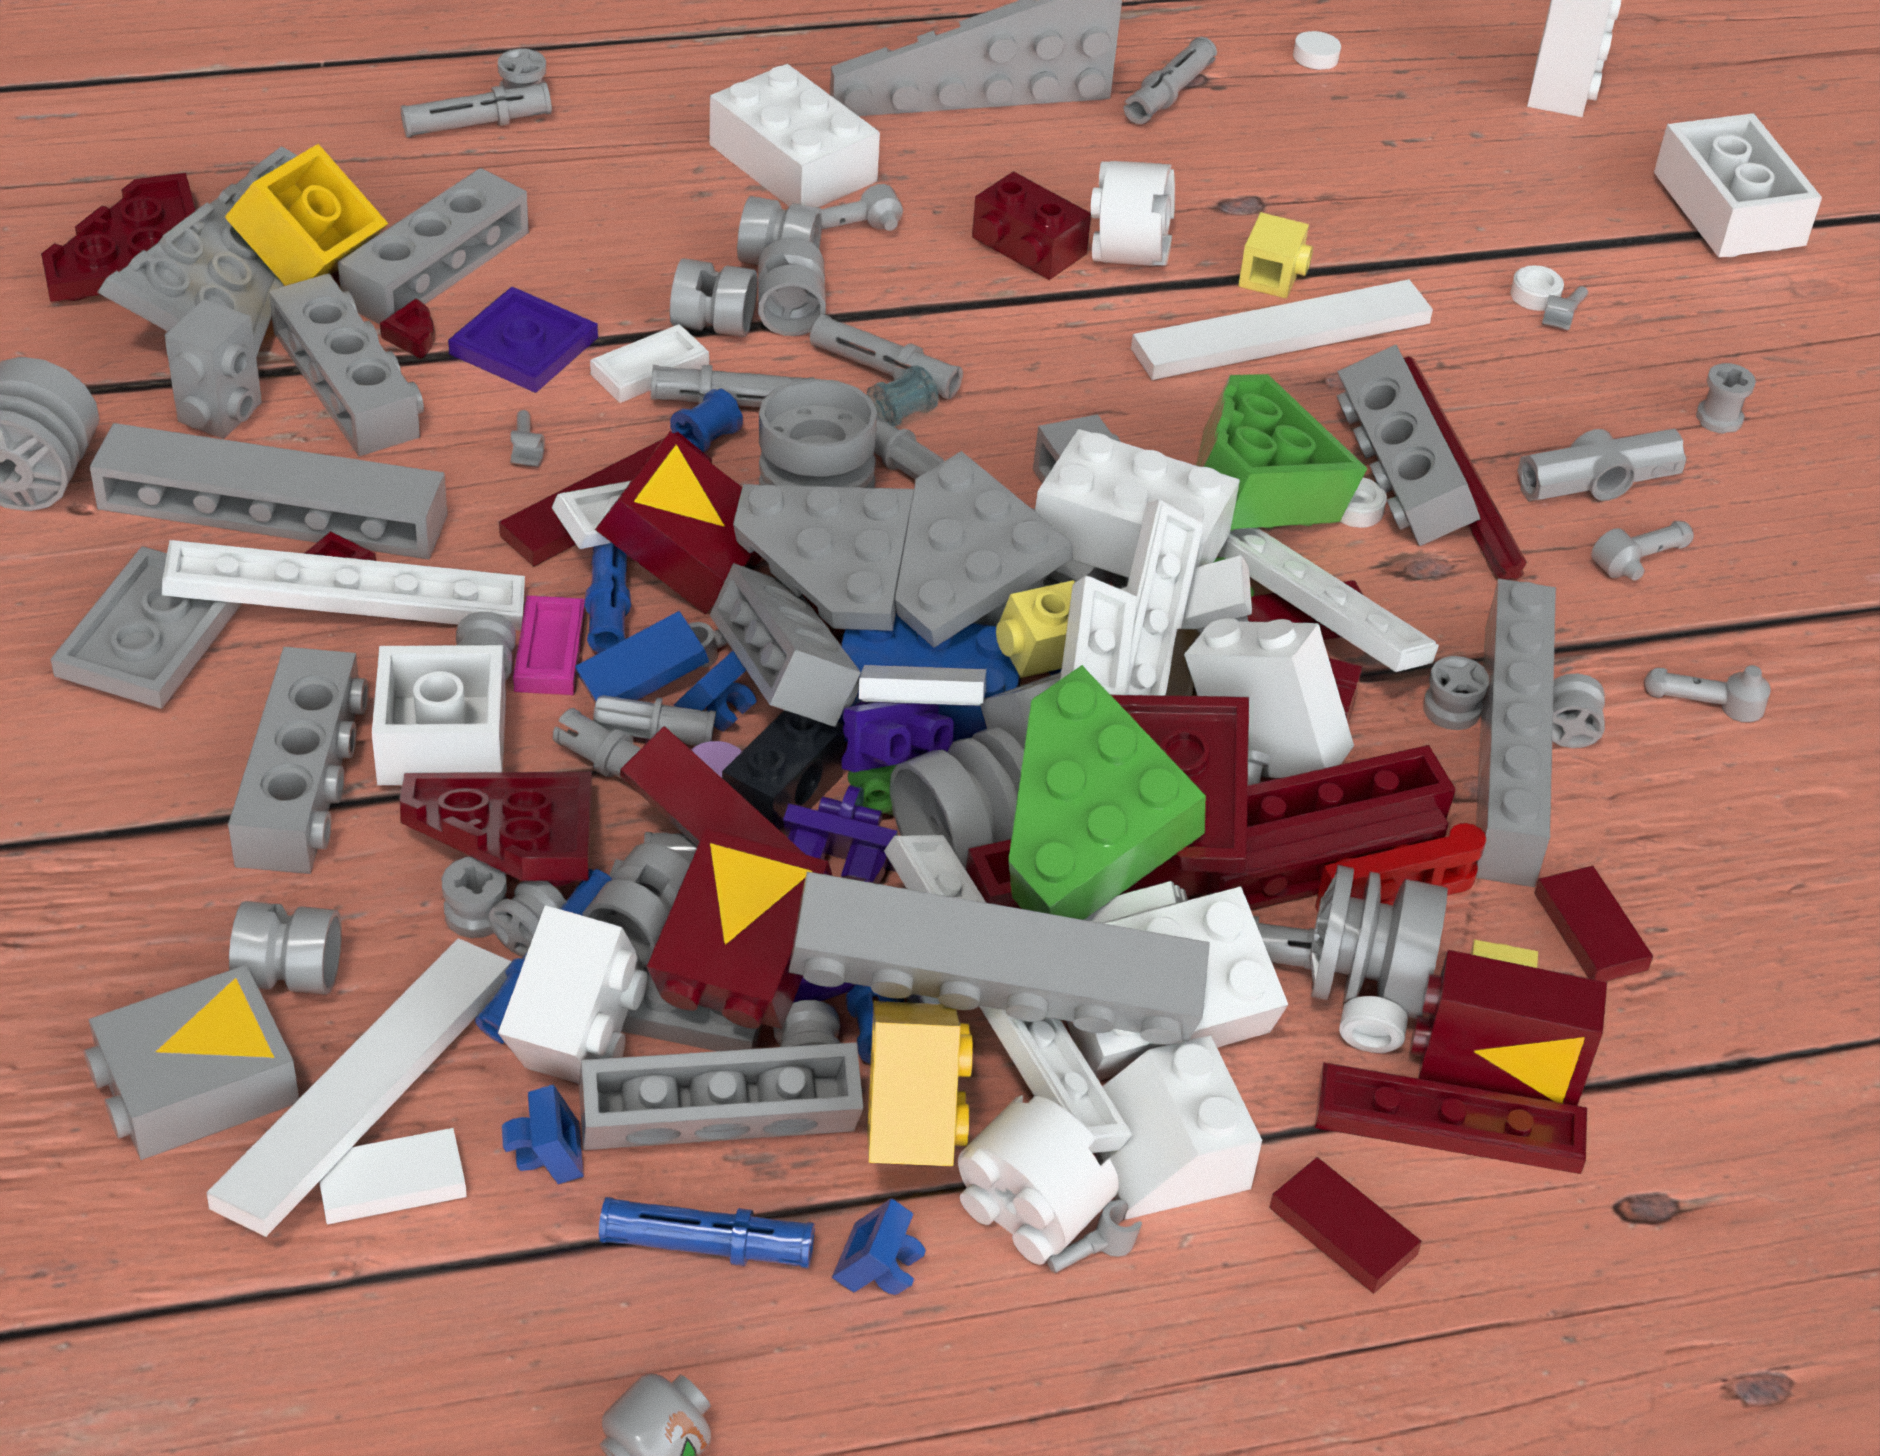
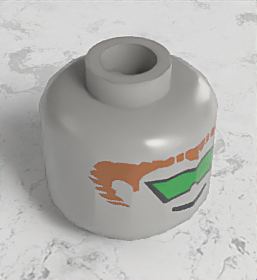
(657, 1419)

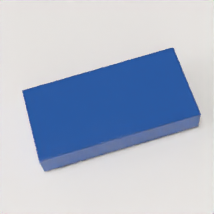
(644, 661)

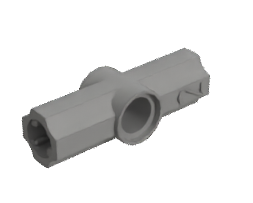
(1601, 464)

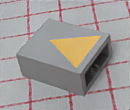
(191, 1062)

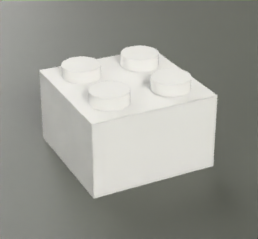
(438, 710)
(572, 994)

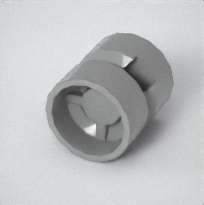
(766, 222)
(791, 286)
(713, 297)
(641, 895)
(288, 948)

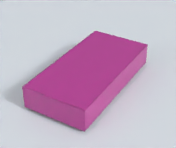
(549, 645)

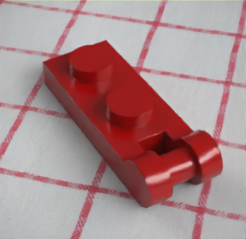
(1438, 862)

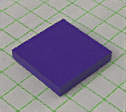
(523, 339)

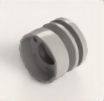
(43, 431)
(817, 435)
(960, 792)
(1378, 940)

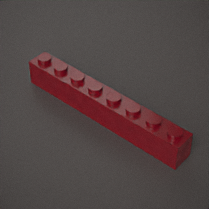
(1282, 814)

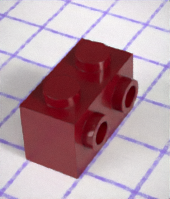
(1031, 225)

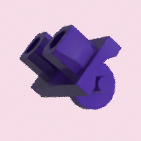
(892, 733)
(843, 831)

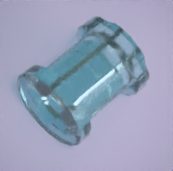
(904, 395)

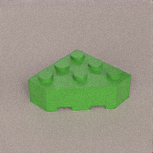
(1282, 455)
(1093, 802)

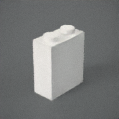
(1289, 688)

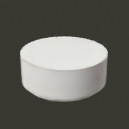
(1316, 50)
(1533, 285)
(1366, 505)
(1373, 1024)

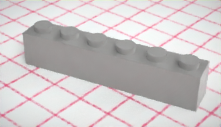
(269, 490)
(1517, 733)
(999, 959)

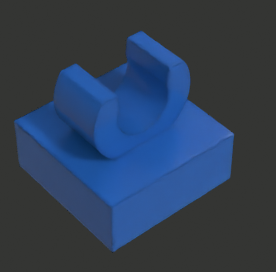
(716, 689)
(546, 1137)
(874, 1247)

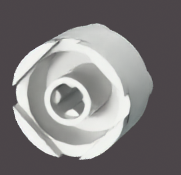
(1133, 213)
(1036, 1177)

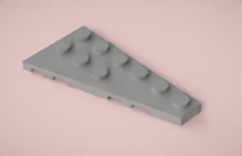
(992, 60)
(199, 262)

